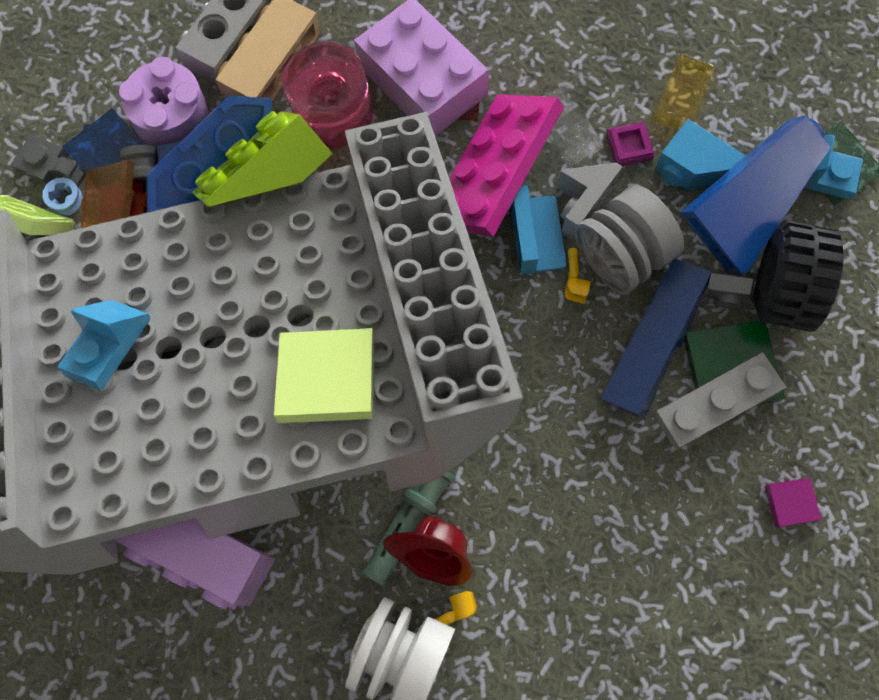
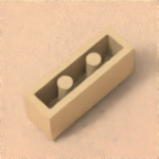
(265, 51)

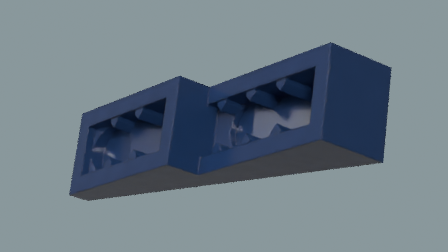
(656, 339)

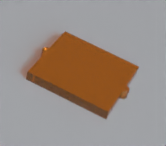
(107, 193)

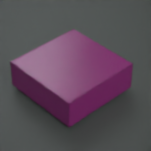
(630, 144)
(792, 502)

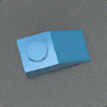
(696, 158)

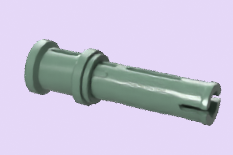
(418, 503)

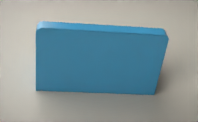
(537, 233)

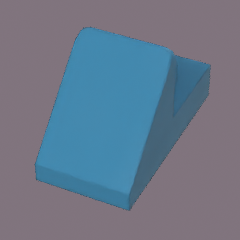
(836, 173)
(105, 339)

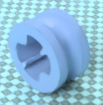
(53, 191)

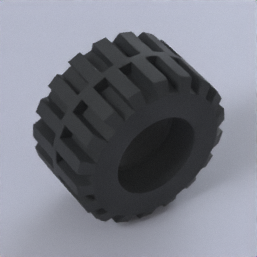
(799, 276)

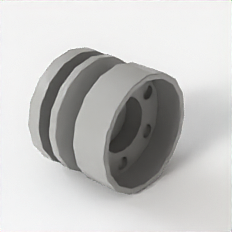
(630, 239)

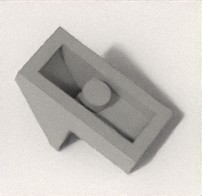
(588, 190)

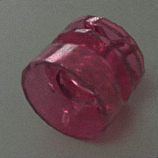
(326, 76)

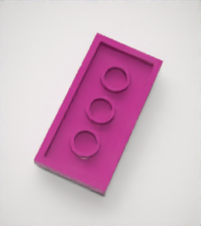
(501, 158)

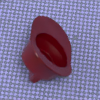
(432, 551)

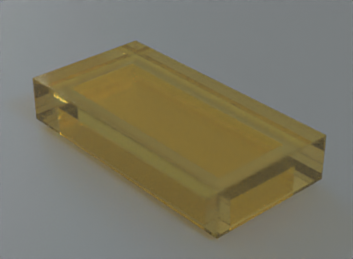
(683, 91)

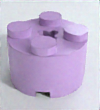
(163, 101)

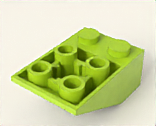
(275, 157)

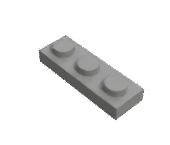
(719, 401)

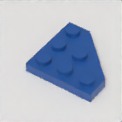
(205, 146)

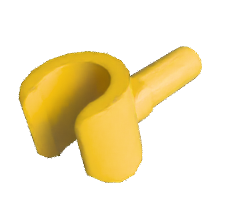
(576, 288)
(462, 606)

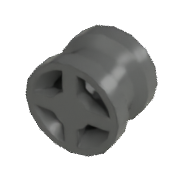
(144, 160)

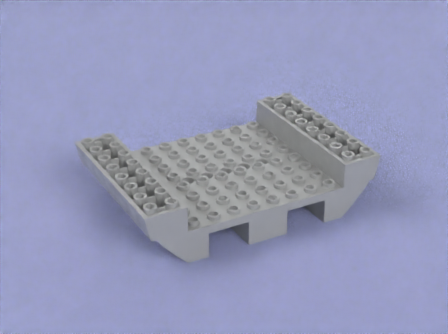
(199, 430)

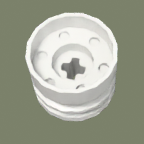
(398, 655)

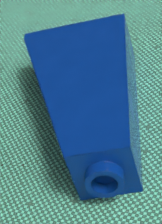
(754, 196)

